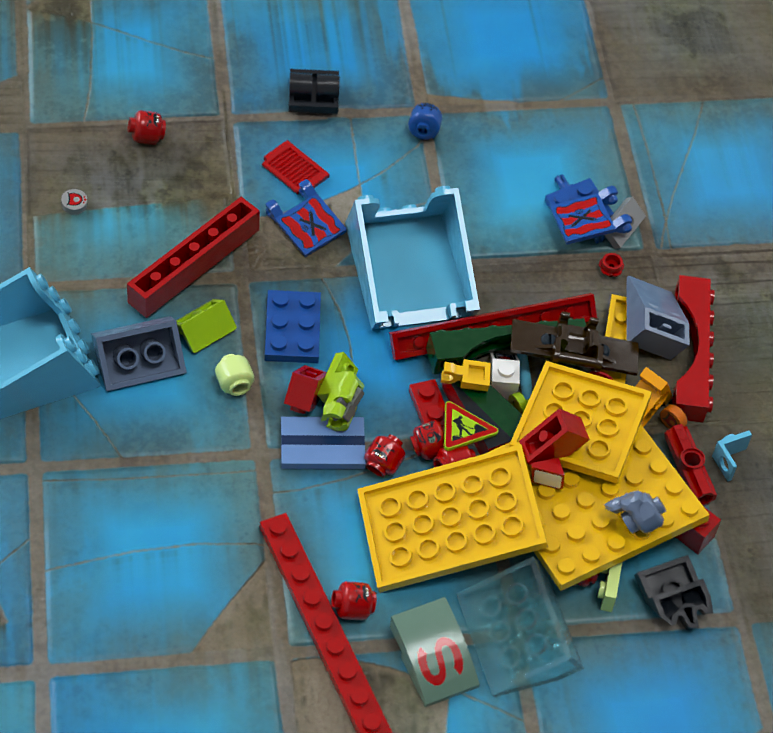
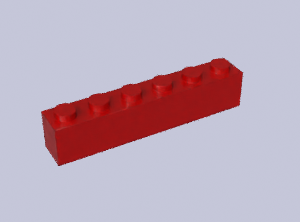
(193, 257)

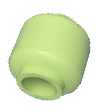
(234, 374)

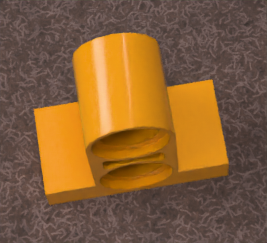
(660, 392)

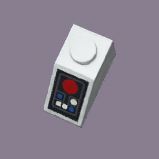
(505, 373)

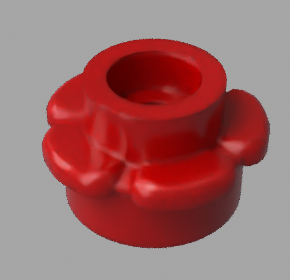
(611, 265)

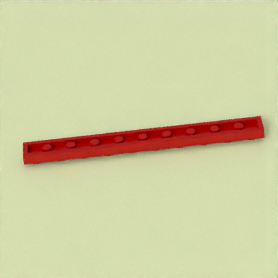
(323, 626)

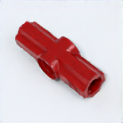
(684, 453)

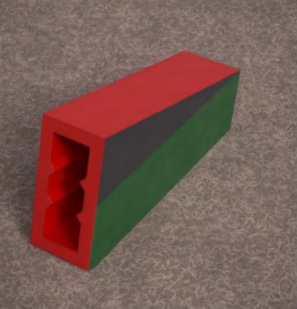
(489, 407)

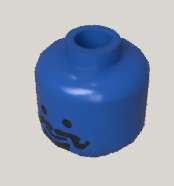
(425, 119)

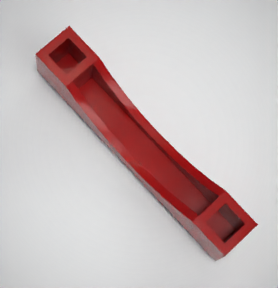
(693, 388)

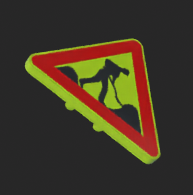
(464, 427)

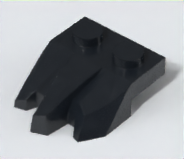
(675, 592)

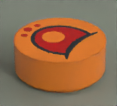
(673, 415)

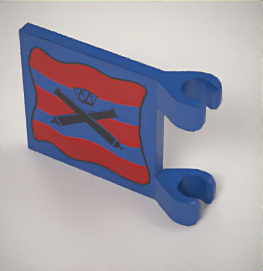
(588, 217)
(308, 223)

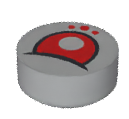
(74, 201)

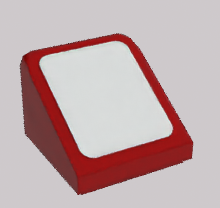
(548, 473)

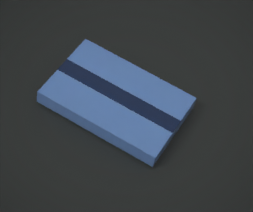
(312, 445)

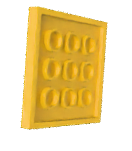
(608, 411)

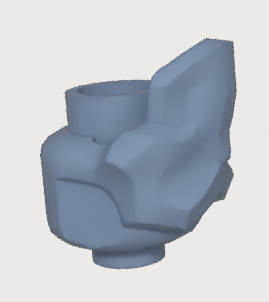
(640, 510)

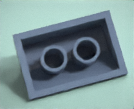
(139, 353)

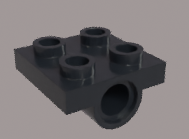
(314, 91)

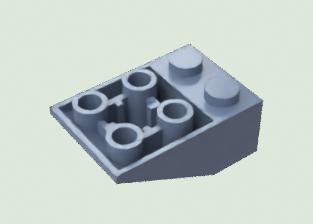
(655, 319)

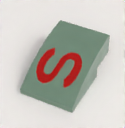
(434, 651)

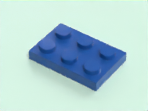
(293, 326)

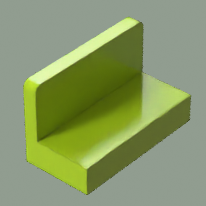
(206, 324)

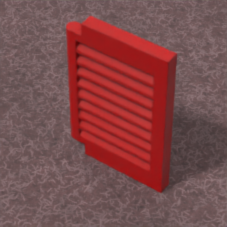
(293, 166)

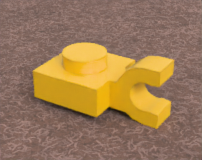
(472, 374)

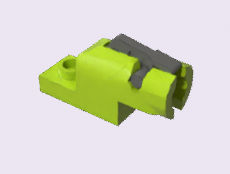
(340, 392)

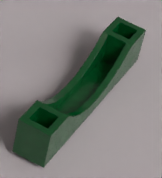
(472, 343)

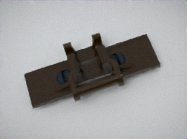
(574, 345)

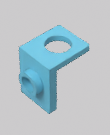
(726, 447)

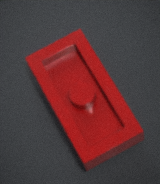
(428, 401)

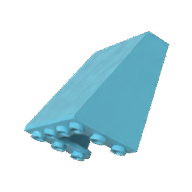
(413, 260)
(39, 346)

